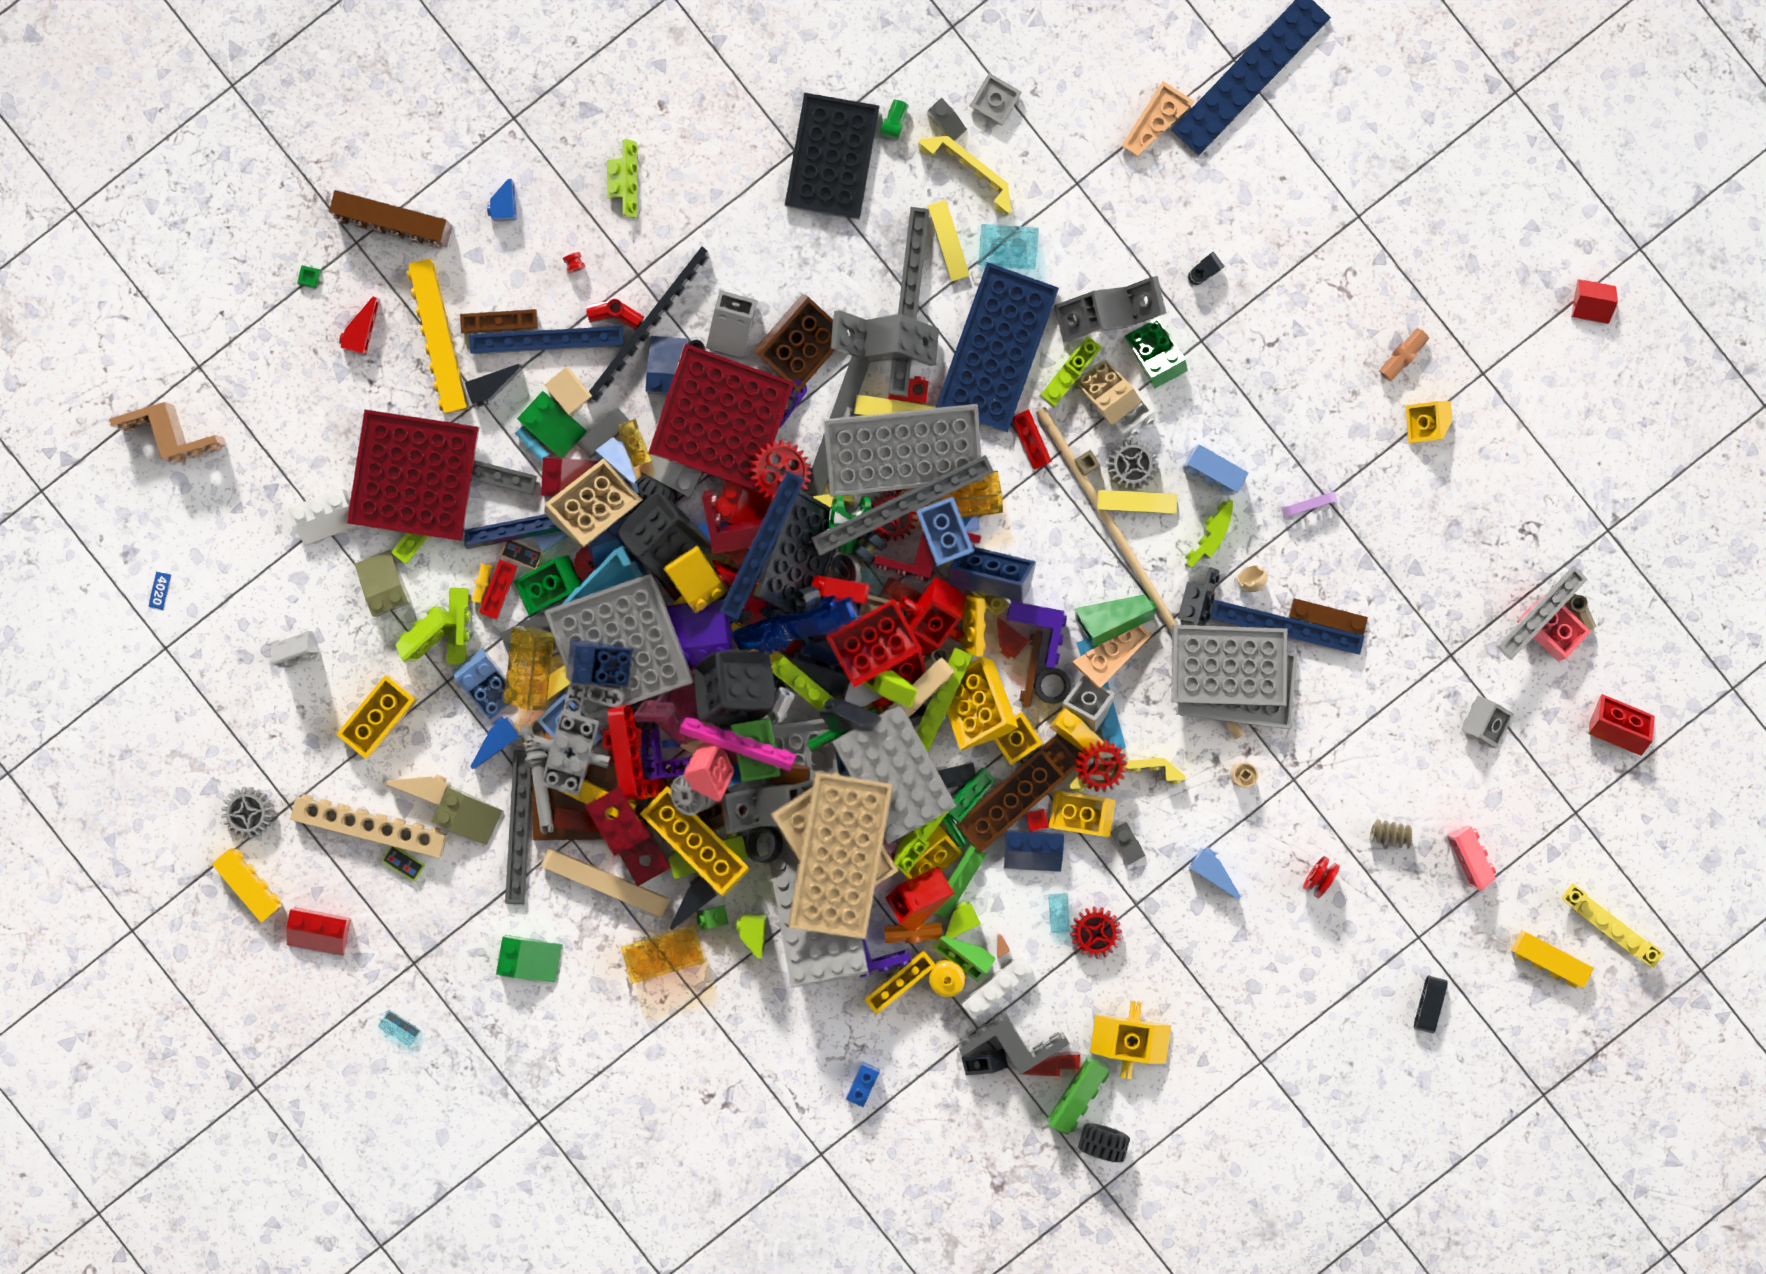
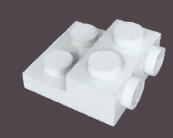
(1137, 418)

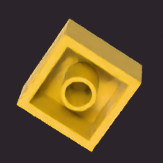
(1020, 741)

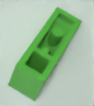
(971, 958)

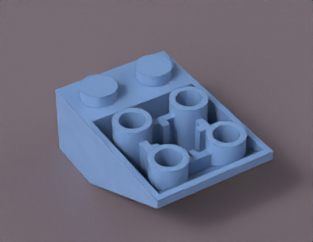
(482, 682)

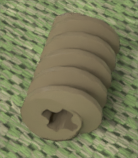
(1391, 832)

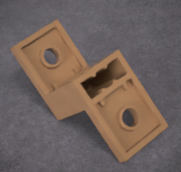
(168, 432)

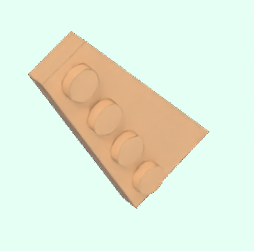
(1158, 115)
(1106, 659)

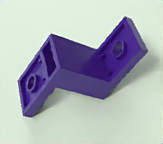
(1042, 617)
(884, 962)

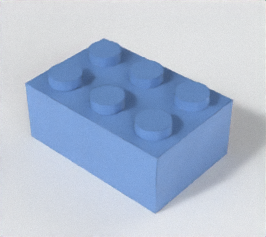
(1215, 470)
(944, 531)

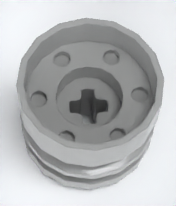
(688, 800)

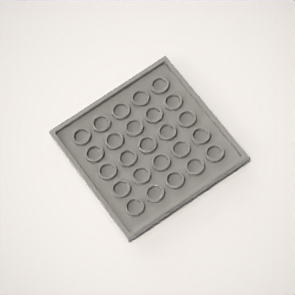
(627, 617)

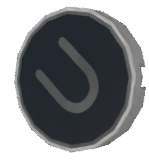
(845, 567)

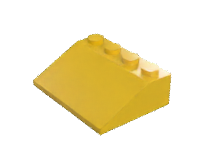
(980, 706)

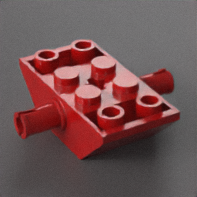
(935, 615)

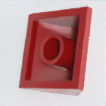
(1594, 301)

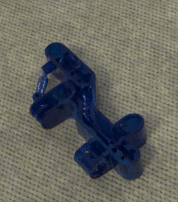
(781, 629)

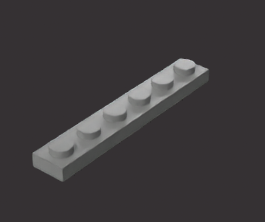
(1541, 613)

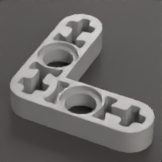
(586, 694)

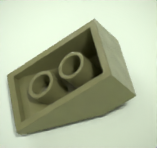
(382, 583)
(467, 815)

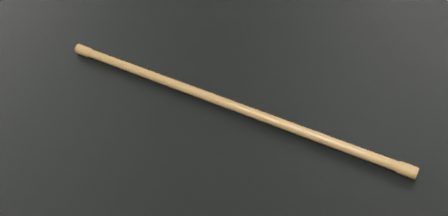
(1049, 424)

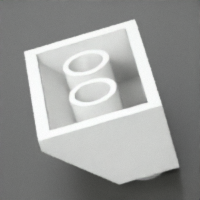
(321, 516)

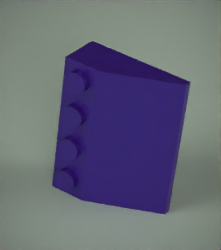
(701, 632)

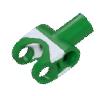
(839, 515)

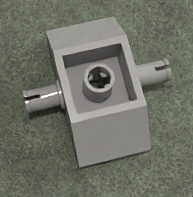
(564, 770)

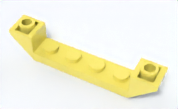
(930, 147)
(1171, 773)
(1611, 926)

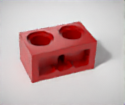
(911, 397)

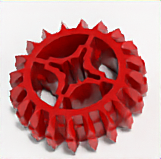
(899, 531)
(1094, 768)
(1091, 940)

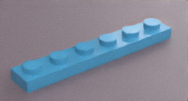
(1110, 726)

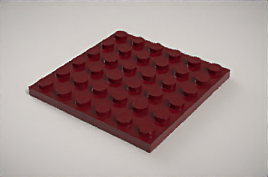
(719, 415)
(413, 475)

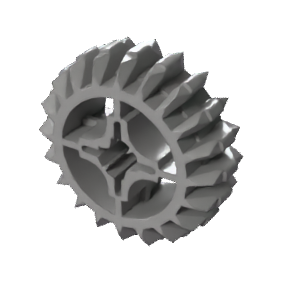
(1124, 458)
(248, 820)

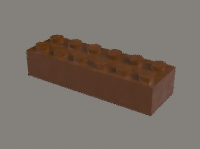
(391, 219)

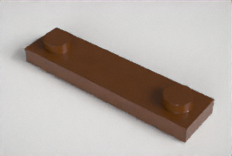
(499, 321)
(1328, 616)
(1026, 695)

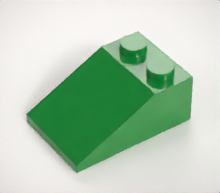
(552, 425)
(547, 584)
(528, 958)

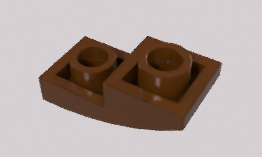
(796, 775)

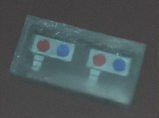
(399, 1028)

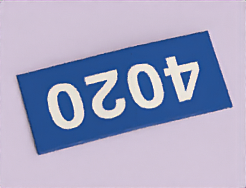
(159, 590)

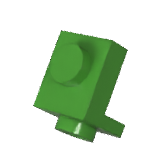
(712, 917)

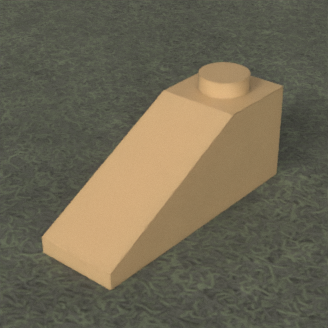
(428, 788)

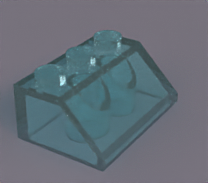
(1008, 246)

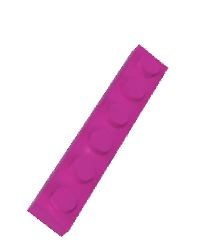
(737, 743)

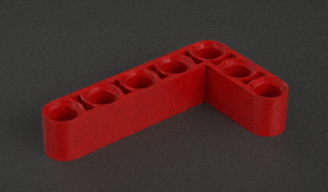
(627, 756)

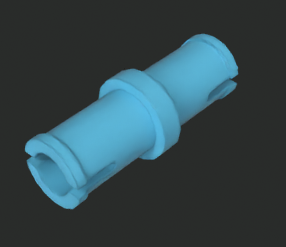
(531, 443)

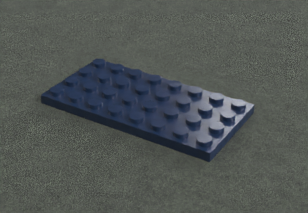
(998, 345)

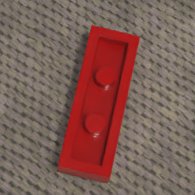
(1031, 439)
(498, 589)

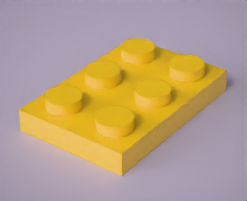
(973, 625)

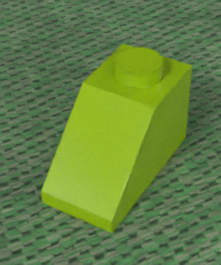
(962, 920)

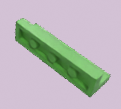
(961, 878)

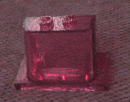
(671, 709)

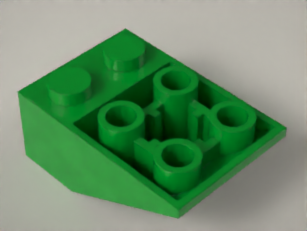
(1156, 353)

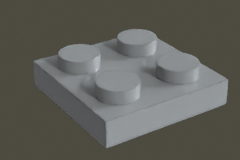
(995, 99)

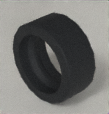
(1066, 681)
(751, 842)

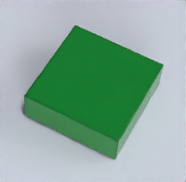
(309, 276)

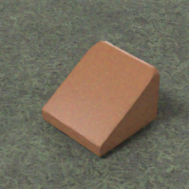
(1002, 947)

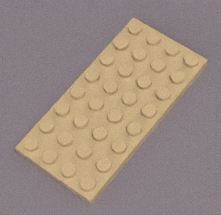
(840, 855)

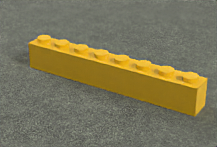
(438, 336)

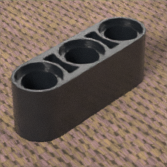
(806, 600)
(1430, 1004)

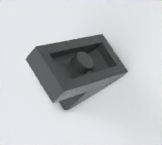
(1127, 843)

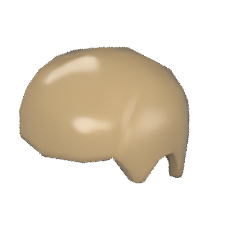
(1252, 578)

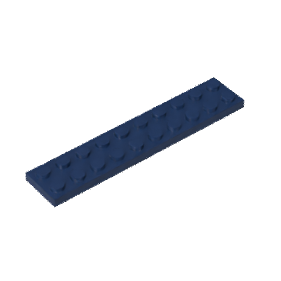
(1250, 74)

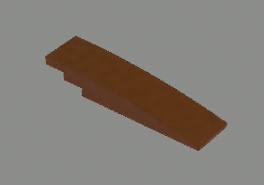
(1019, 792)

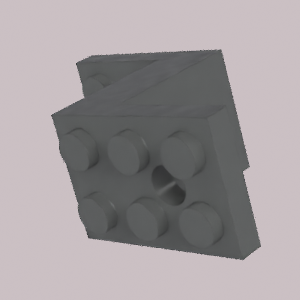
(1110, 309)
(885, 338)
(758, 804)
(1013, 1043)

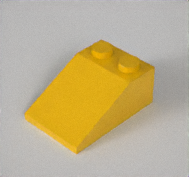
(696, 580)
(1082, 813)

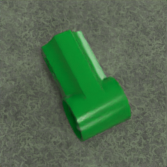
(893, 124)

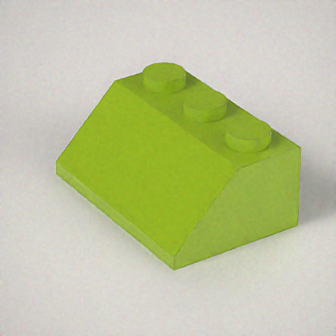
(425, 634)
(752, 931)

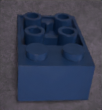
(598, 664)

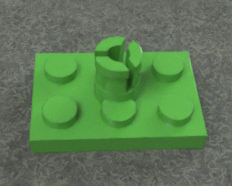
(761, 732)

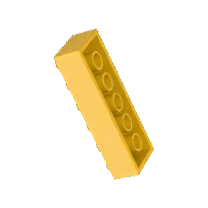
(696, 843)

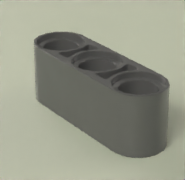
(602, 432)

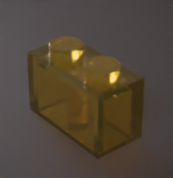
(634, 442)

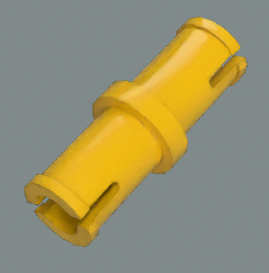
(481, 583)

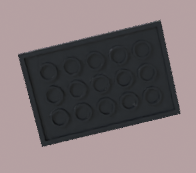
(832, 156)
(794, 555)

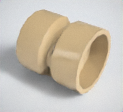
(1244, 774)

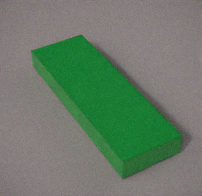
(971, 794)

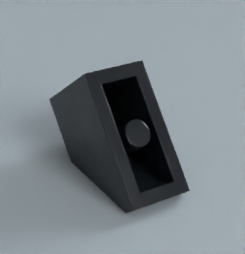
(985, 1062)

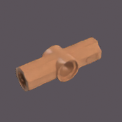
(1404, 354)

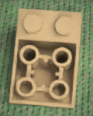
(1108, 392)

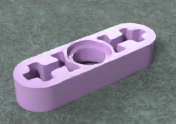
(1309, 504)

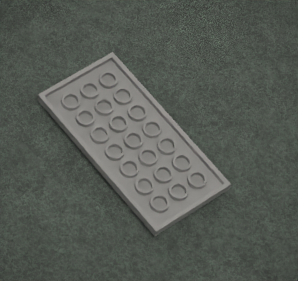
(899, 448)
(810, 954)

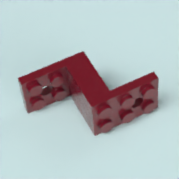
(726, 537)
(923, 561)
(628, 836)

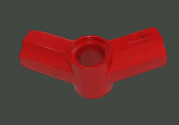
(603, 311)

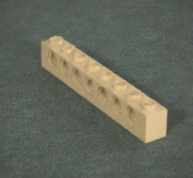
(302, 814)

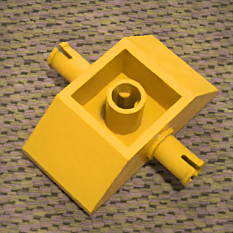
(1111, 1041)

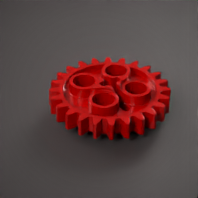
(785, 455)

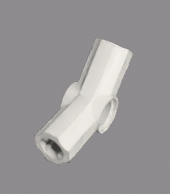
(782, 703)

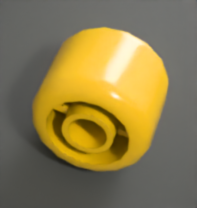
(941, 983)

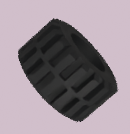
(1104, 1142)

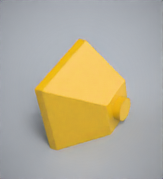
(1428, 421)

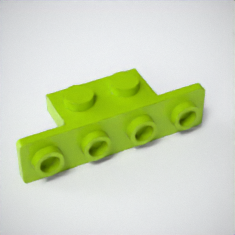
(623, 178)
(459, 634)

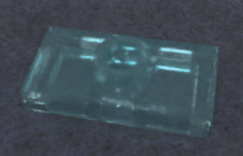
(1059, 913)

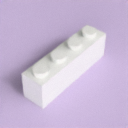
(996, 986)

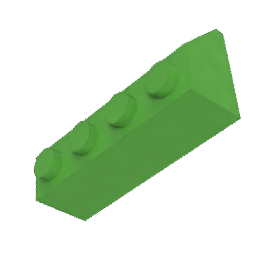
(1077, 1095)

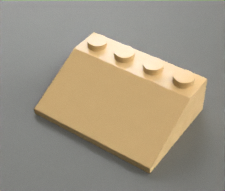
(591, 503)

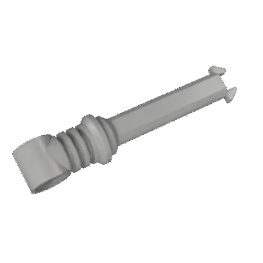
(536, 760)

